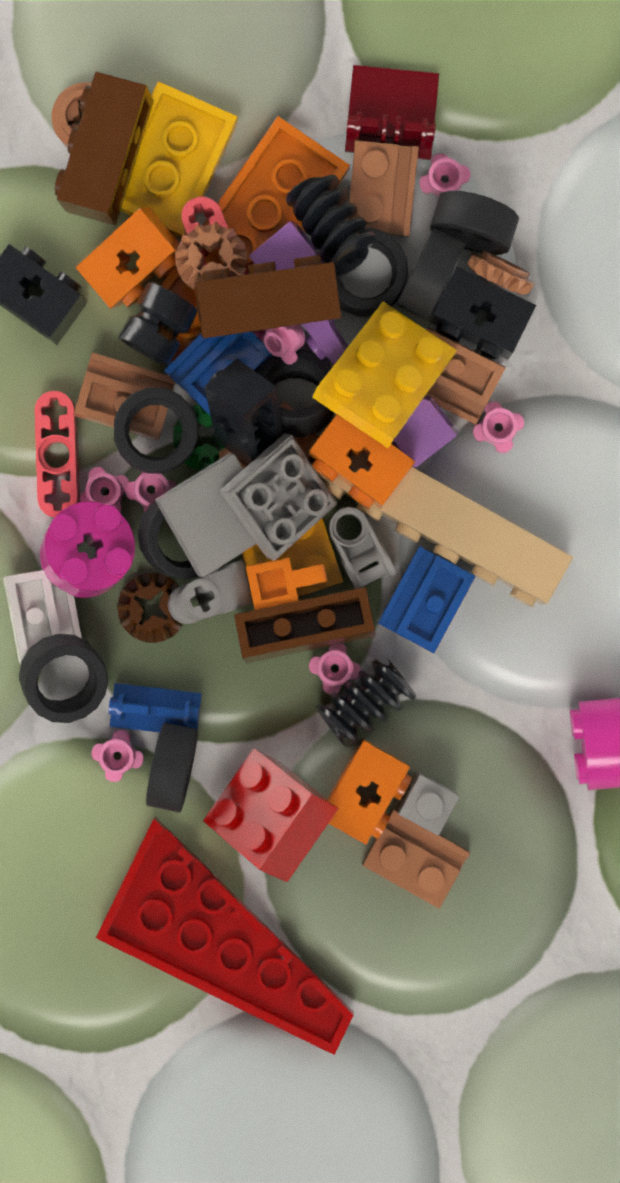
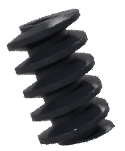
(331, 222)
(365, 701)

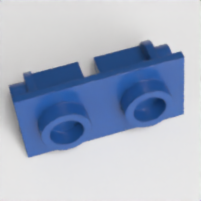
(151, 707)

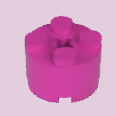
(101, 528)
(599, 730)

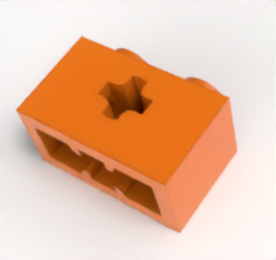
(106, 265)
(386, 464)
(391, 780)

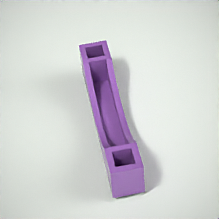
(428, 426)

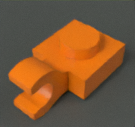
(277, 582)

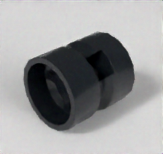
(157, 308)

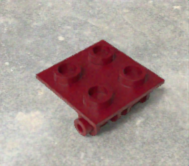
(392, 108)

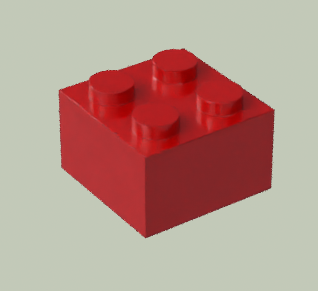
(270, 815)

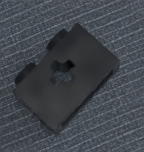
(56, 308)
(505, 315)
(243, 411)

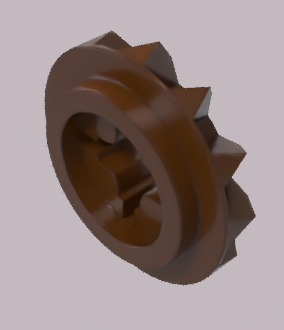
(131, 611)

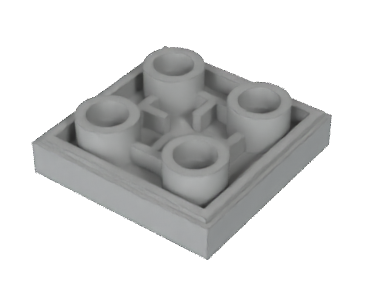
(278, 497)
(203, 518)

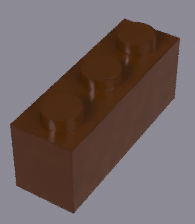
(104, 148)
(267, 297)
(305, 625)

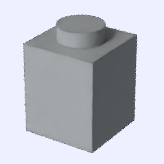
(427, 803)

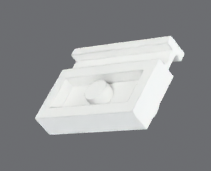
(38, 610)

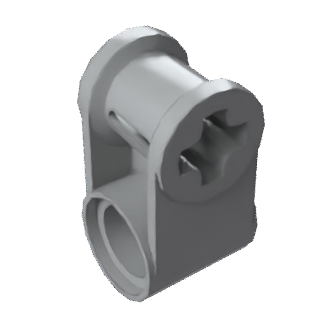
(360, 551)
(216, 594)

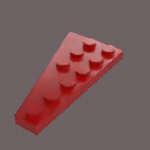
(200, 932)

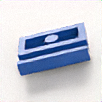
(209, 355)
(426, 599)

